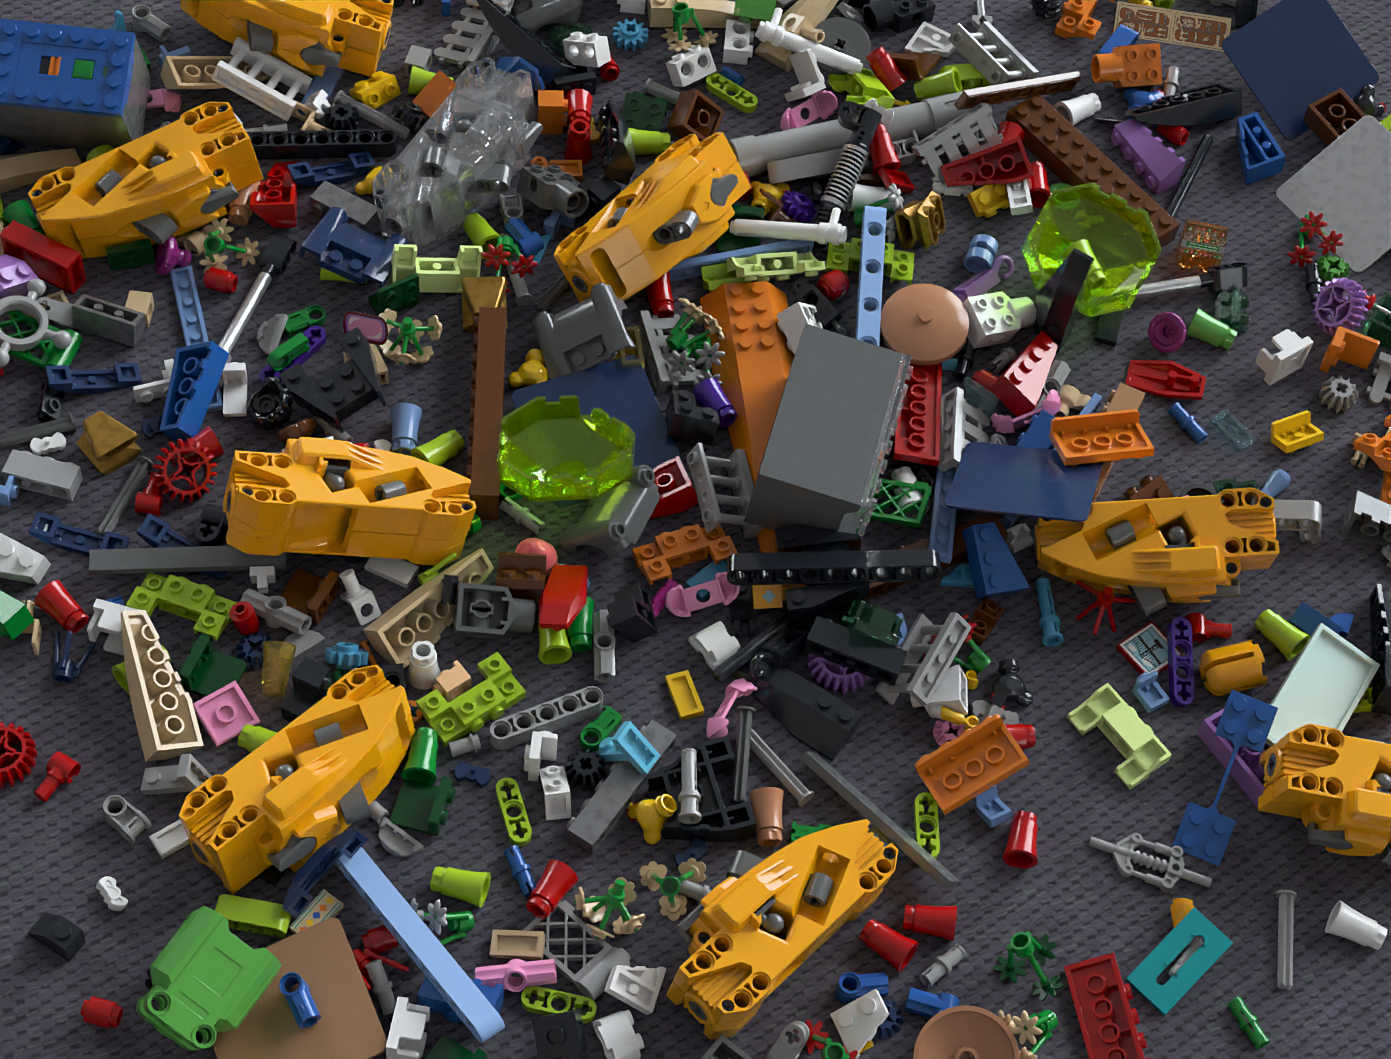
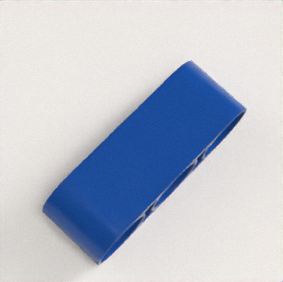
(1121, 37)

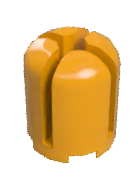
(1232, 668)

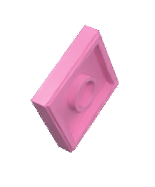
(225, 713)

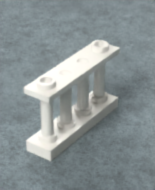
(254, 90)

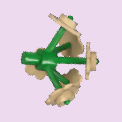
(409, 331)
(616, 898)

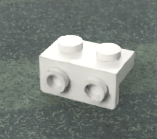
(542, 747)

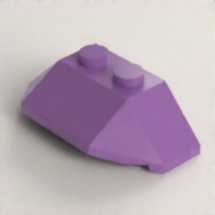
(14, 276)

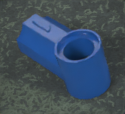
(528, 242)
(861, 985)
(300, 1000)
(929, 1004)

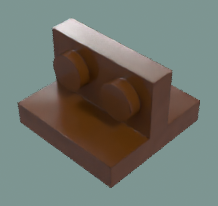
(522, 574)

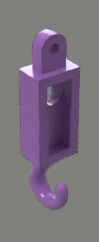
(984, 279)

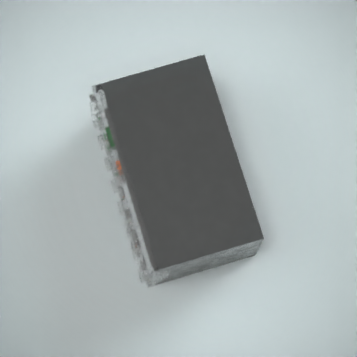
(830, 435)

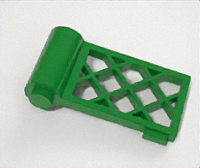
(52, 355)
(898, 517)

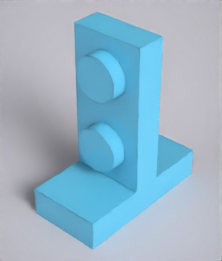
(630, 746)

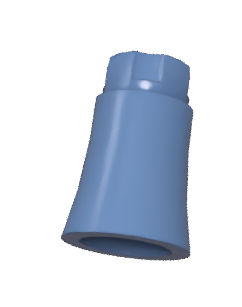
(405, 427)

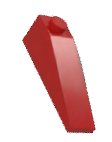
(674, 487)

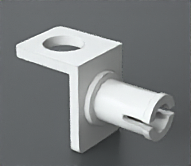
(357, 596)

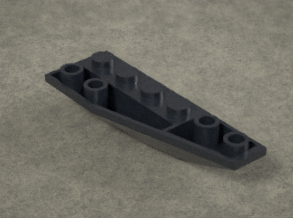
(616, 145)

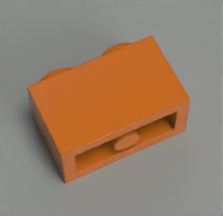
(551, 111)

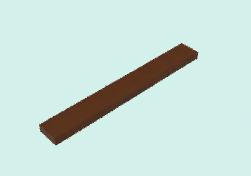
(1018, 90)

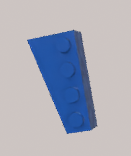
(191, 388)

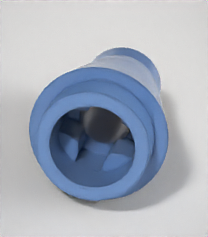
(1276, 483)

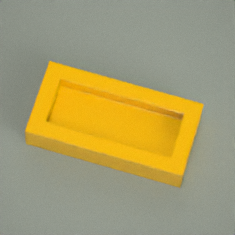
(684, 695)

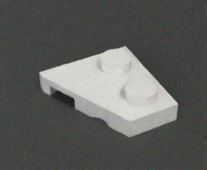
(859, 1020)

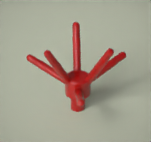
(1103, 601)

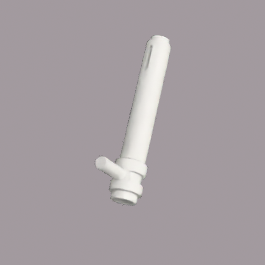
(779, 37)
(821, 233)

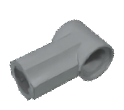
(146, 22)

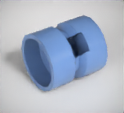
(980, 253)

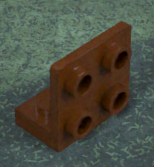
(915, 64)
(311, 593)

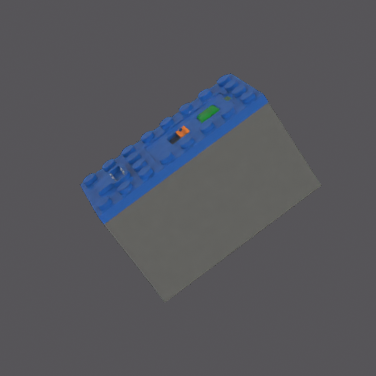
(71, 85)

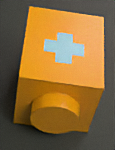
(768, 596)

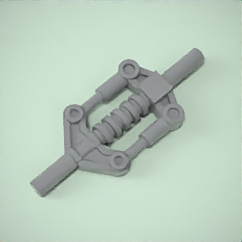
(1173, 870)

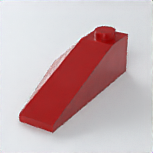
(995, 165)
(277, 198)

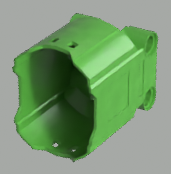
(205, 981)

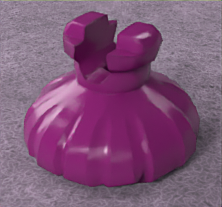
(170, 255)
(1161, 332)

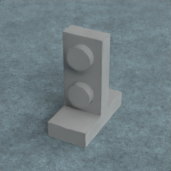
(174, 778)

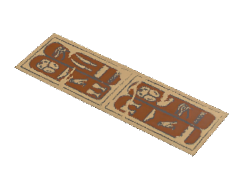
(1173, 25)

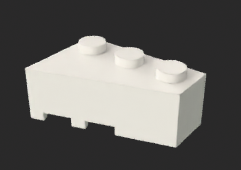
(793, 321)
(21, 562)

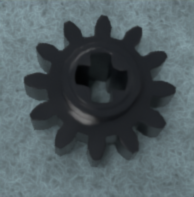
(410, 115)

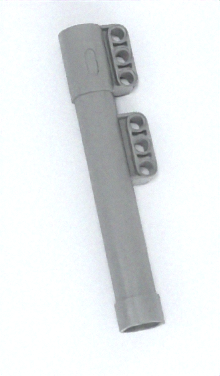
(905, 129)

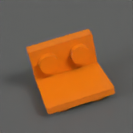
(434, 93)
(1350, 348)

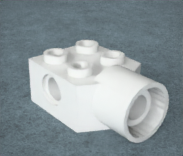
(997, 318)

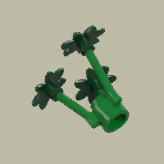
(1024, 947)

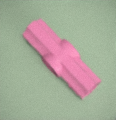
(531, 973)

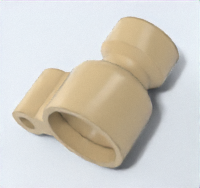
(194, 240)
(1071, 399)

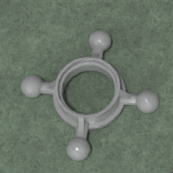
(36, 288)

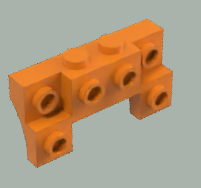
(1077, 20)
(1377, 448)
(681, 548)

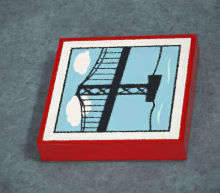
(1146, 649)

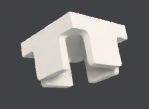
(1288, 360)
(108, 620)
(406, 1032)

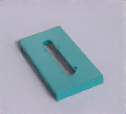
(1167, 995)

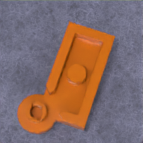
(571, 167)

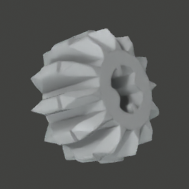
(1338, 394)

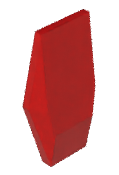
(1165, 379)
(563, 596)

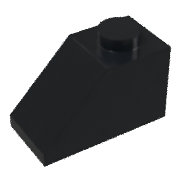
(58, 935)

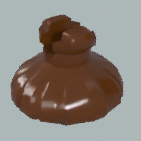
(295, 431)

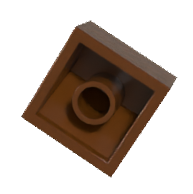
(695, 115)

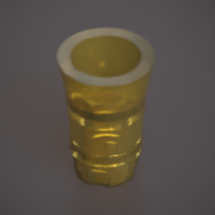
(276, 667)

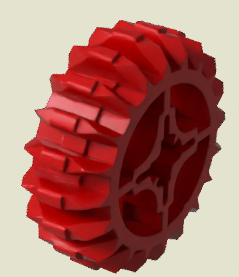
(179, 460)
(15, 763)

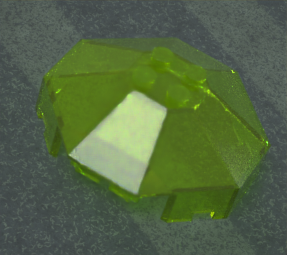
(1116, 233)
(563, 455)

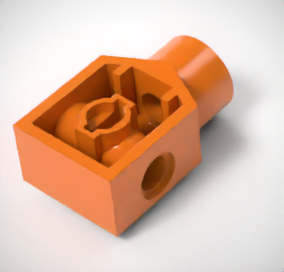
(1129, 66)

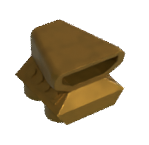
(921, 221)
(481, 293)
(108, 443)

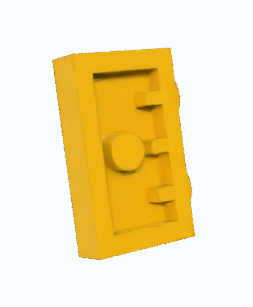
(988, 199)

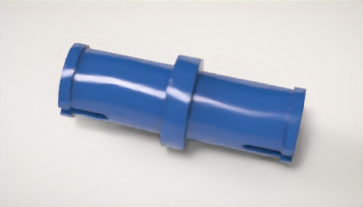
(1188, 423)
(520, 870)

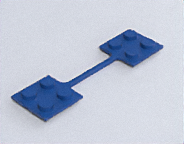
(1204, 830)

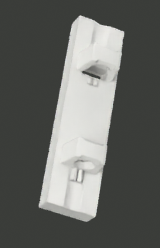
(1019, 198)

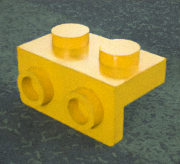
(376, 90)
(1295, 432)

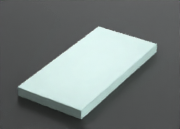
(1322, 685)

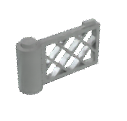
(594, 975)

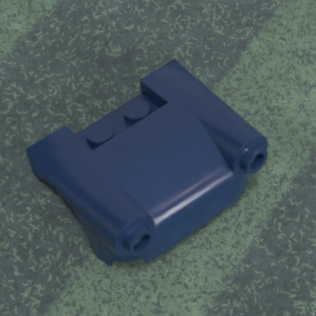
(350, 250)

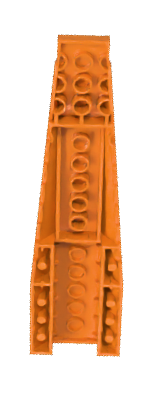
(752, 368)

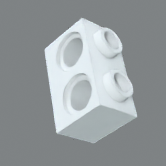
(737, 42)
(587, 49)
(691, 69)

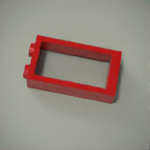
(46, 257)

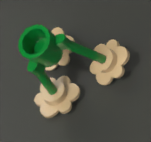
(654, 877)

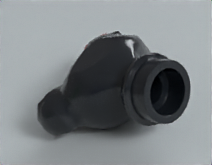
(1366, 102)
(1010, 686)

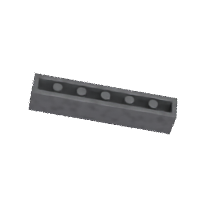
(616, 793)

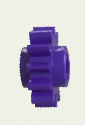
(798, 206)

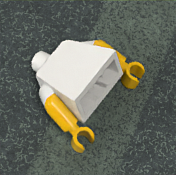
(951, 698)

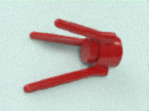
(364, 957)

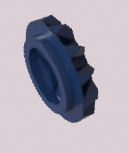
(245, 653)
(893, 1026)

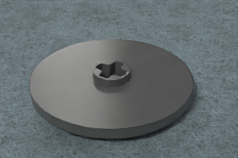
(846, 33)

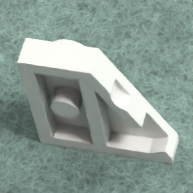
(930, 40)
(636, 986)

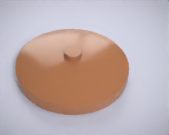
(924, 323)
(966, 1034)

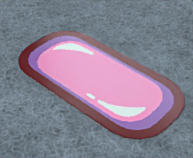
(371, 326)

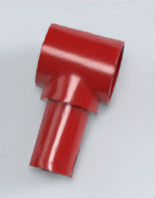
(150, 499)
(1205, 628)
(59, 770)

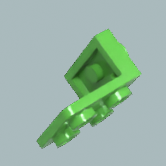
(754, 10)

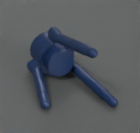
(65, 670)

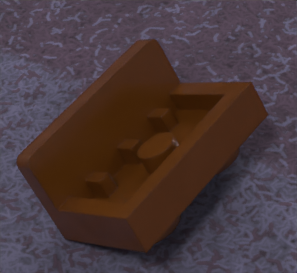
(1149, 488)

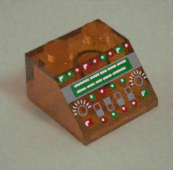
(1200, 245)

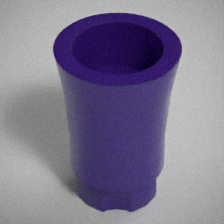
(710, 394)

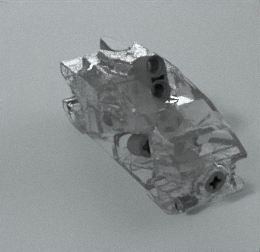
(488, 141)

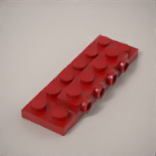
(920, 418)
(1105, 1009)

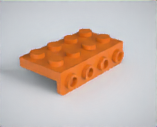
(1100, 437)
(971, 763)

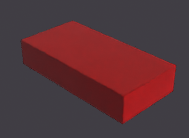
(900, 179)

